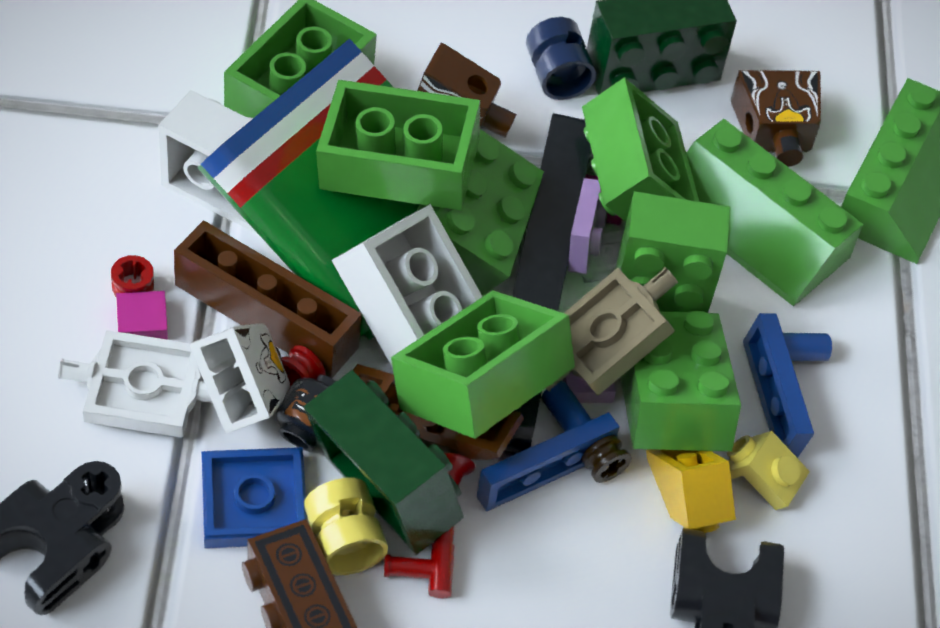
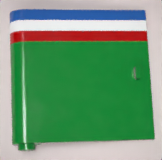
(274, 183)

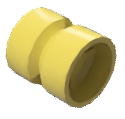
(346, 525)

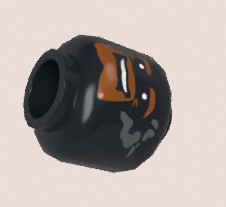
(292, 416)

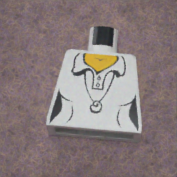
(242, 374)

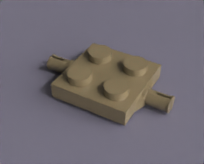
(616, 327)

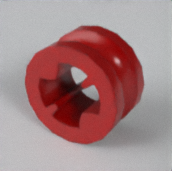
(135, 266)
(301, 364)

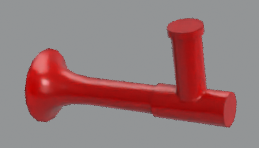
(440, 566)

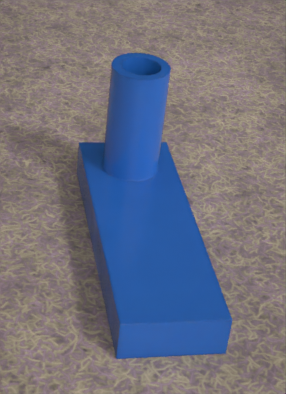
(770, 360)
(550, 458)

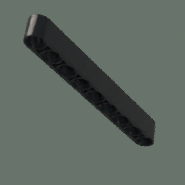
(548, 236)

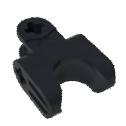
(64, 528)
(721, 598)

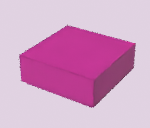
(142, 314)

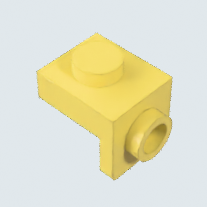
(768, 467)

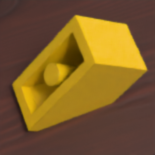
(694, 487)

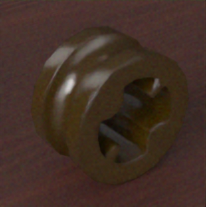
(606, 458)

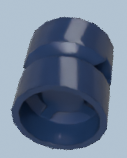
(560, 58)

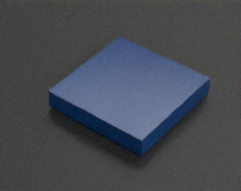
(250, 493)

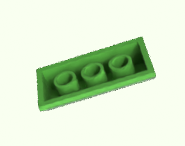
(900, 177)
(777, 220)

